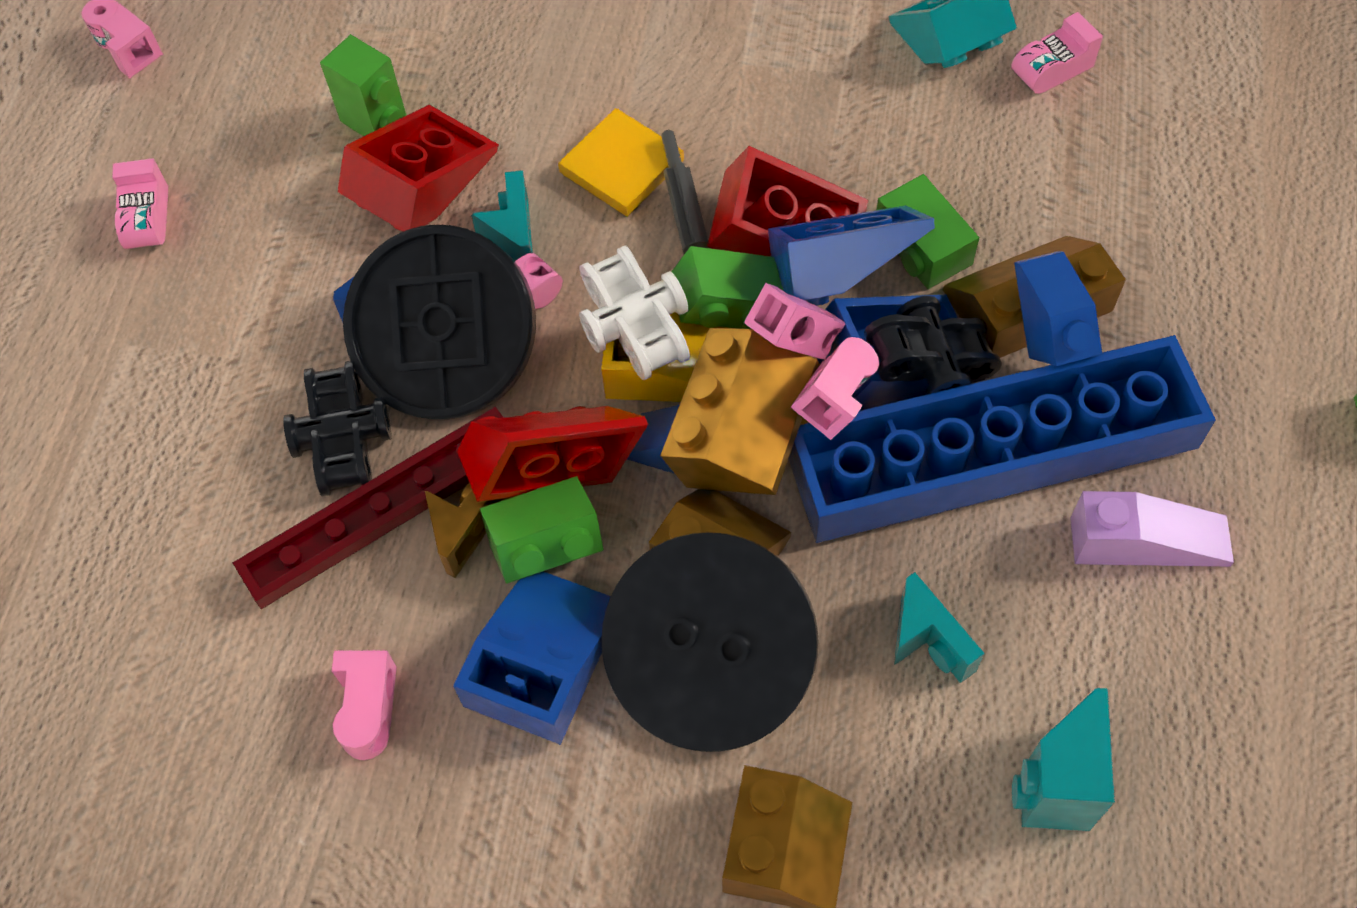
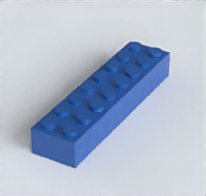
(1000, 438)

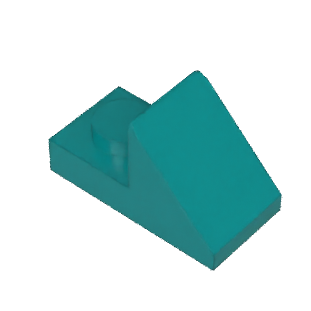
(511, 224)
(928, 621)

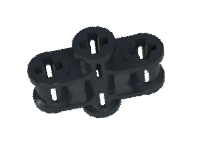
(923, 346)
(337, 428)

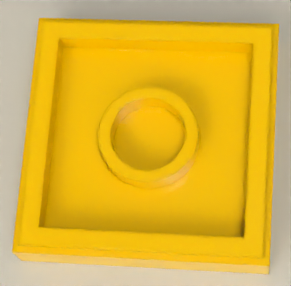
(618, 162)

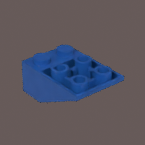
(535, 656)

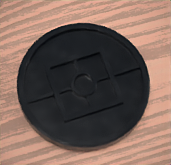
(439, 322)
(709, 641)

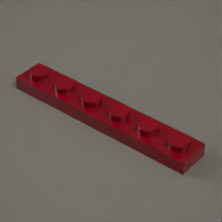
(354, 520)

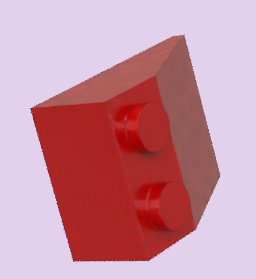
(413, 167)
(771, 193)

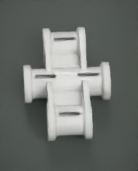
(634, 312)

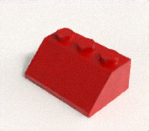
(541, 448)

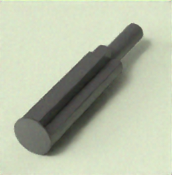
(683, 197)

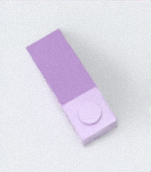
(1147, 531)

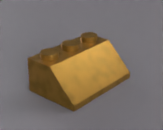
(995, 298)
(738, 414)

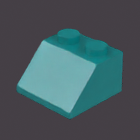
(949, 28)
(1070, 771)

